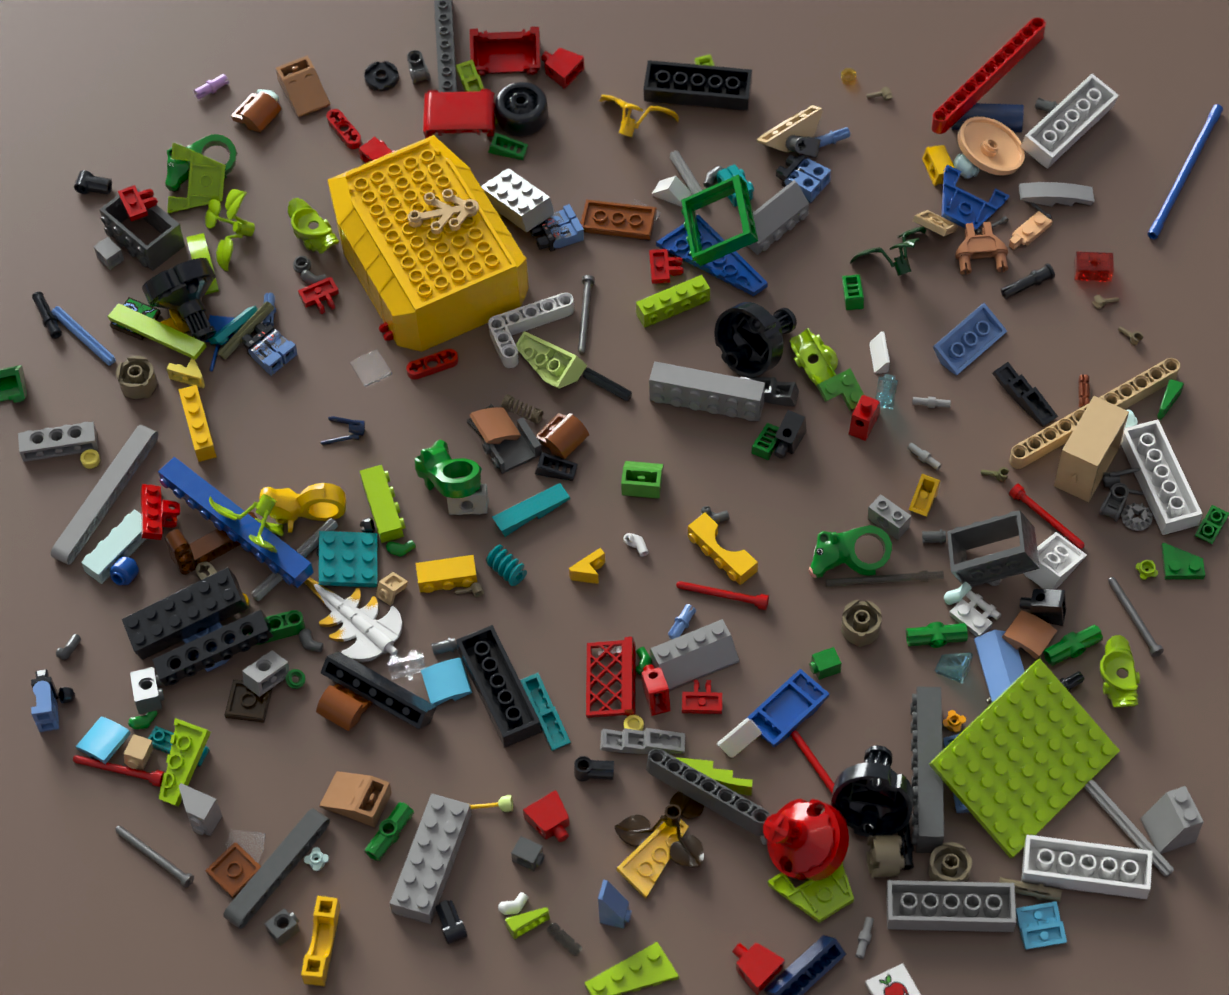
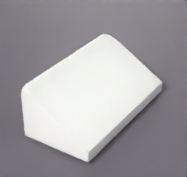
(879, 354)
(739, 737)

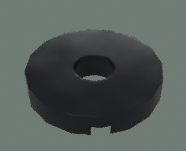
(381, 84)

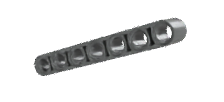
(707, 791)
(276, 868)

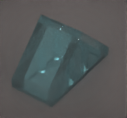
(954, 666)

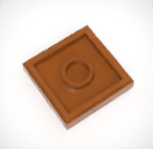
(233, 869)

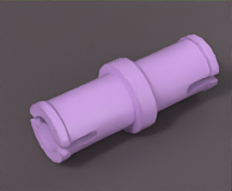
(211, 86)

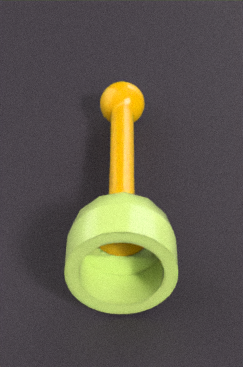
(505, 804)

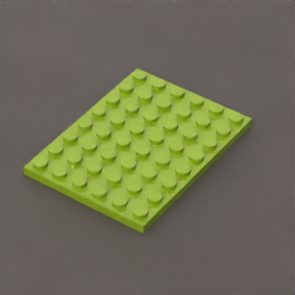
(1024, 757)

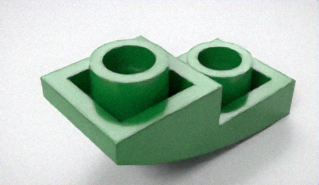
(1212, 524)

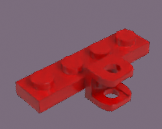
(155, 514)

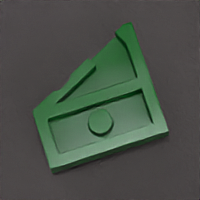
(1181, 564)

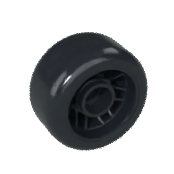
(521, 109)

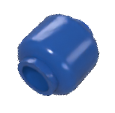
(124, 571)

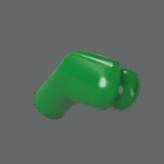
(400, 549)
(645, 659)
(142, 722)

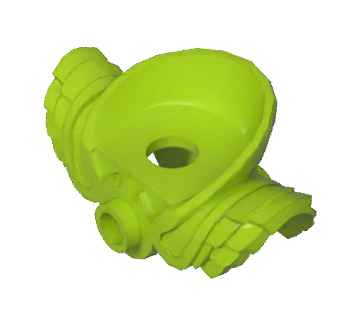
(313, 239)
(808, 344)
(1119, 656)

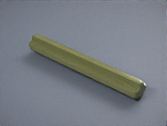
(247, 328)

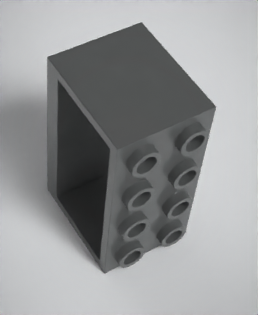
(157, 251)
(999, 564)

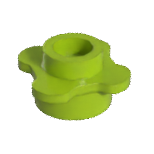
(1146, 564)

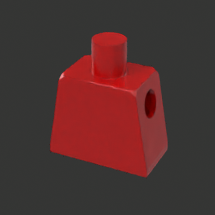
(563, 66)
(867, 412)
(653, 683)
(548, 817)
(757, 965)

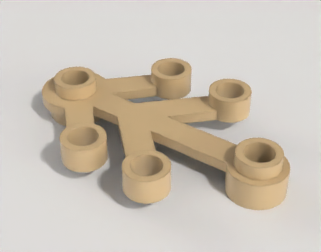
(466, 208)

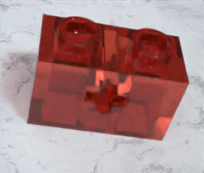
(1093, 266)

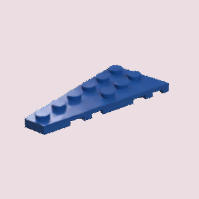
(728, 268)

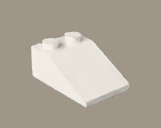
(1056, 562)

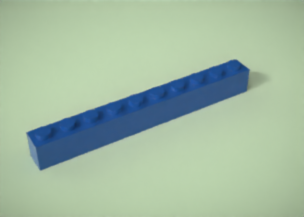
(196, 493)

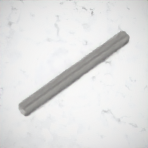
(304, 550)
(1128, 827)

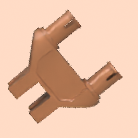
(981, 247)

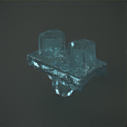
(886, 391)

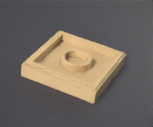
(935, 223)

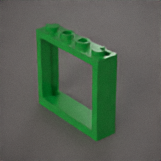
(711, 195)

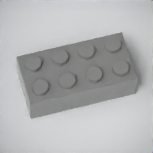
(518, 200)

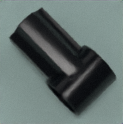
(88, 182)
(595, 769)
(451, 924)

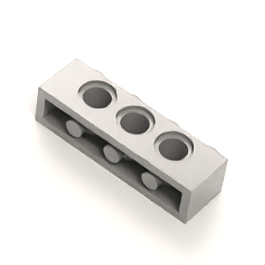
(50, 447)

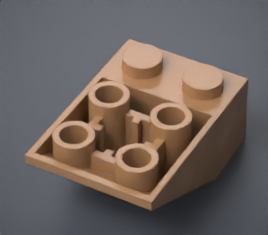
(302, 86)
(357, 797)

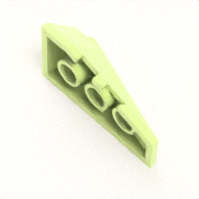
(549, 361)

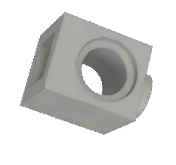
(108, 253)

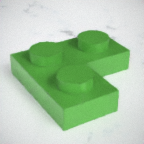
(843, 384)

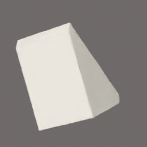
(671, 190)

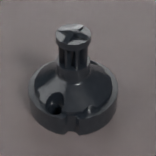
(183, 291)
(752, 337)
(873, 795)

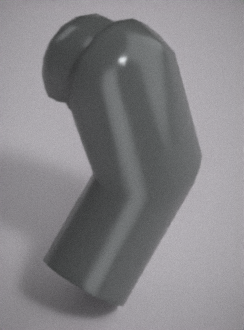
(717, 517)
(64, 653)

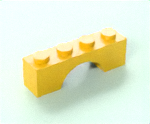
(197, 423)
(738, 564)
(324, 928)

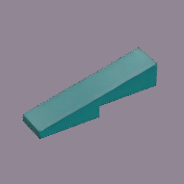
(536, 506)
(546, 712)

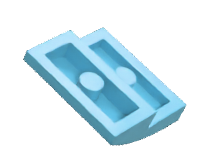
(446, 681)
(103, 739)
(1040, 925)

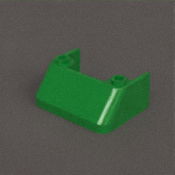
(12, 384)

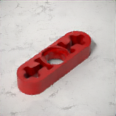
(344, 122)
(432, 370)

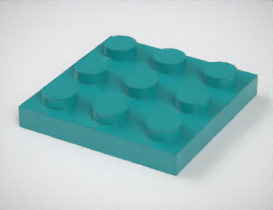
(347, 559)

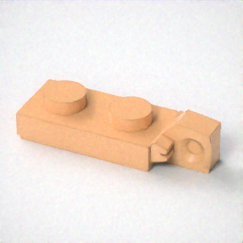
(1030, 230)

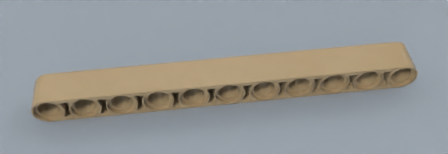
(1162, 372)

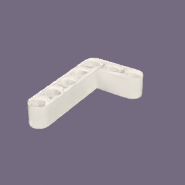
(523, 320)

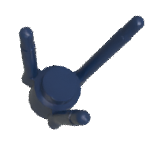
(356, 427)

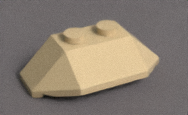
(801, 124)

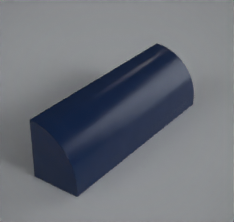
(1007, 114)
(807, 968)

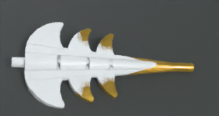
(372, 635)

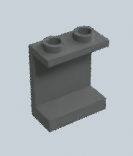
(514, 453)

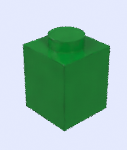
(825, 663)

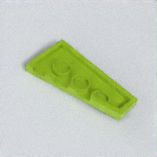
(184, 756)
(636, 972)

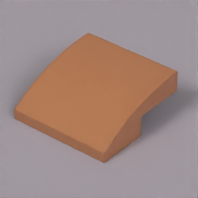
(495, 425)
(1029, 633)

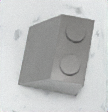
(1173, 821)

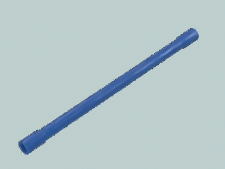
(1157, 225)

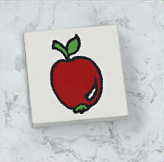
(892, 982)

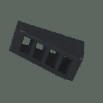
(555, 473)

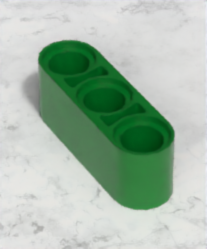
(286, 627)

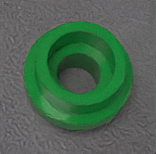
(298, 673)

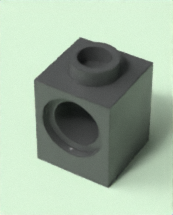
(527, 853)
(282, 935)

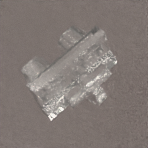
(407, 665)

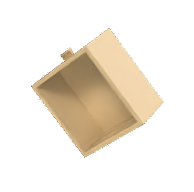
(1091, 448)

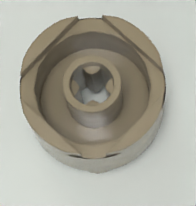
(136, 377)
(861, 622)
(950, 855)
(884, 856)

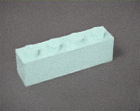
(119, 543)

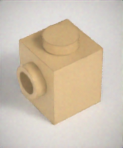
(138, 752)

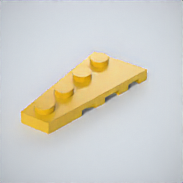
(650, 858)

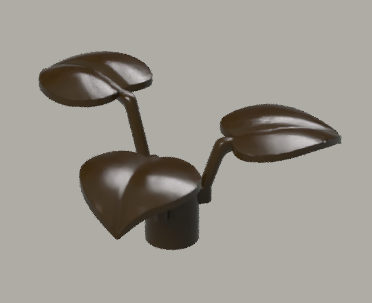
(686, 851)

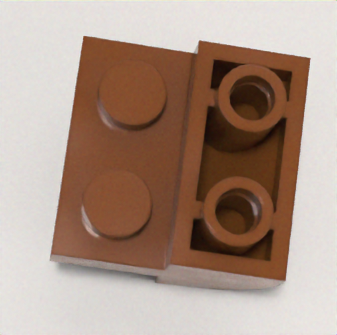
(257, 111)
(563, 435)
(342, 706)

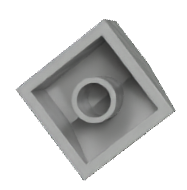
(201, 810)

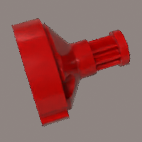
(805, 841)

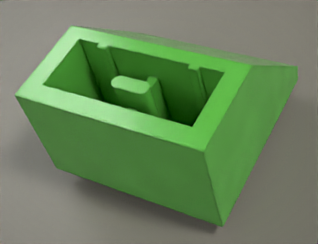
(641, 479)

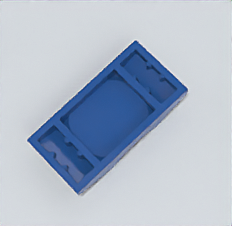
(788, 707)

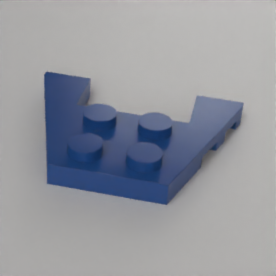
(964, 207)

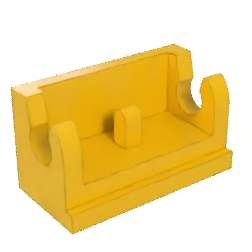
(935, 161)

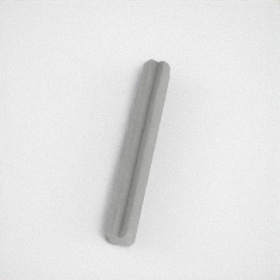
(685, 172)

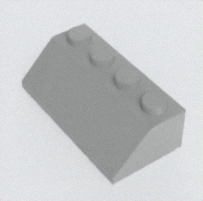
(779, 216)
(695, 654)

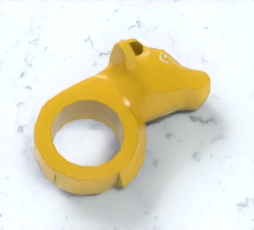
(314, 503)

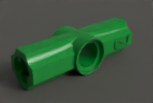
(936, 634)
(1073, 645)
(396, 822)

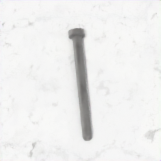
(588, 281)
(1156, 649)
(186, 879)

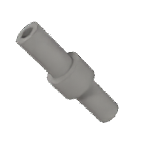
(931, 402)
(924, 456)
(864, 937)

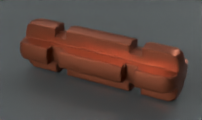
(1083, 390)

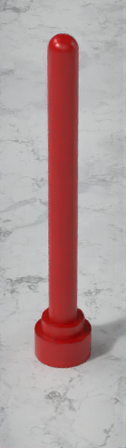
(1018, 493)
(760, 601)
(813, 760)
(154, 777)

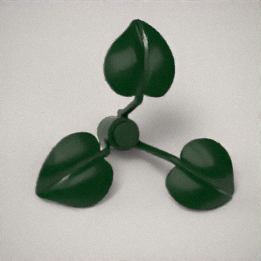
(901, 262)

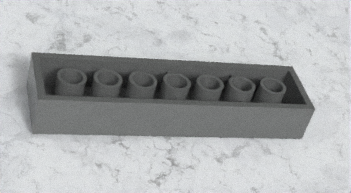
(926, 784)

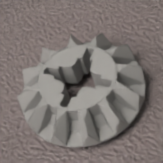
(1136, 523)

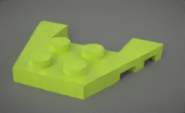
(204, 183)
(816, 898)

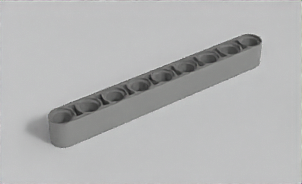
(104, 494)

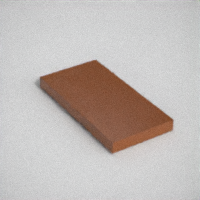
(618, 219)

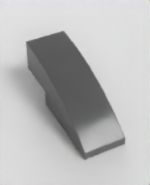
(778, 392)

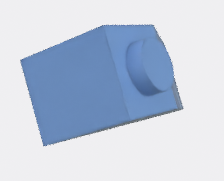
(613, 906)

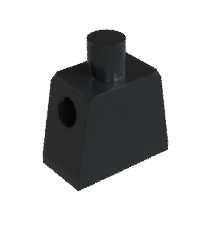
(790, 434)
(1046, 605)

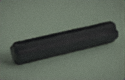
(607, 384)

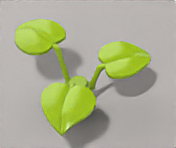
(241, 227)
(263, 508)

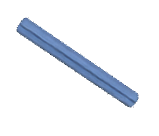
(83, 335)

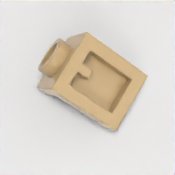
(389, 587)

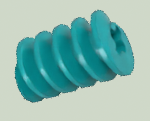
(506, 565)

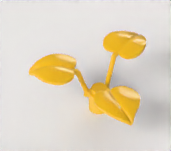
(628, 124)

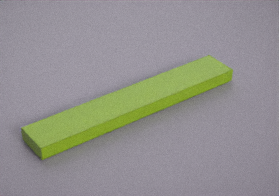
(157, 331)

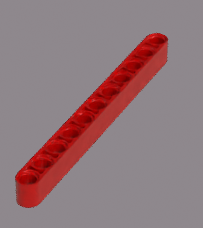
(988, 75)

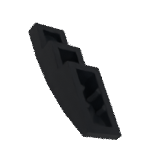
(1024, 395)

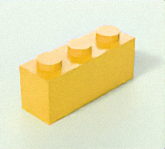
(446, 573)

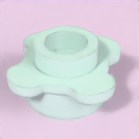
(322, 859)

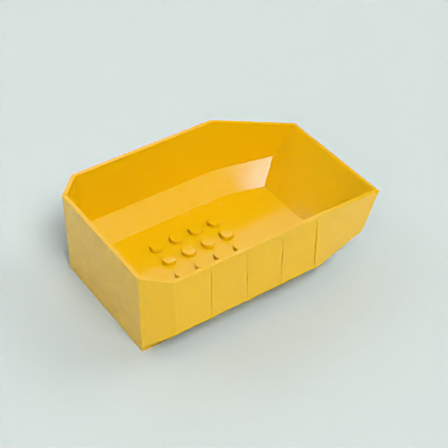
(421, 280)

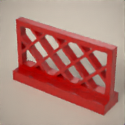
(628, 681)

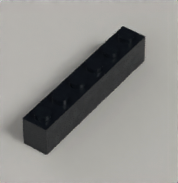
(378, 690)

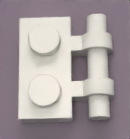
(976, 622)

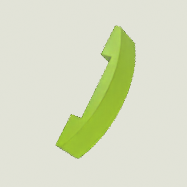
(199, 249)

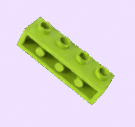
(673, 301)
(381, 503)

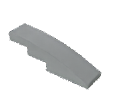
(1053, 192)
(642, 741)

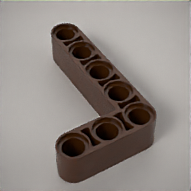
(204, 549)

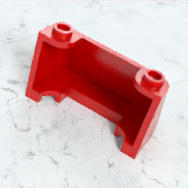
(505, 51)
(459, 112)

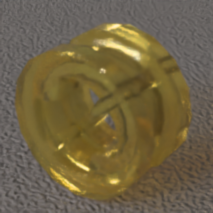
(848, 81)

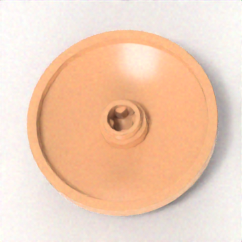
(990, 146)

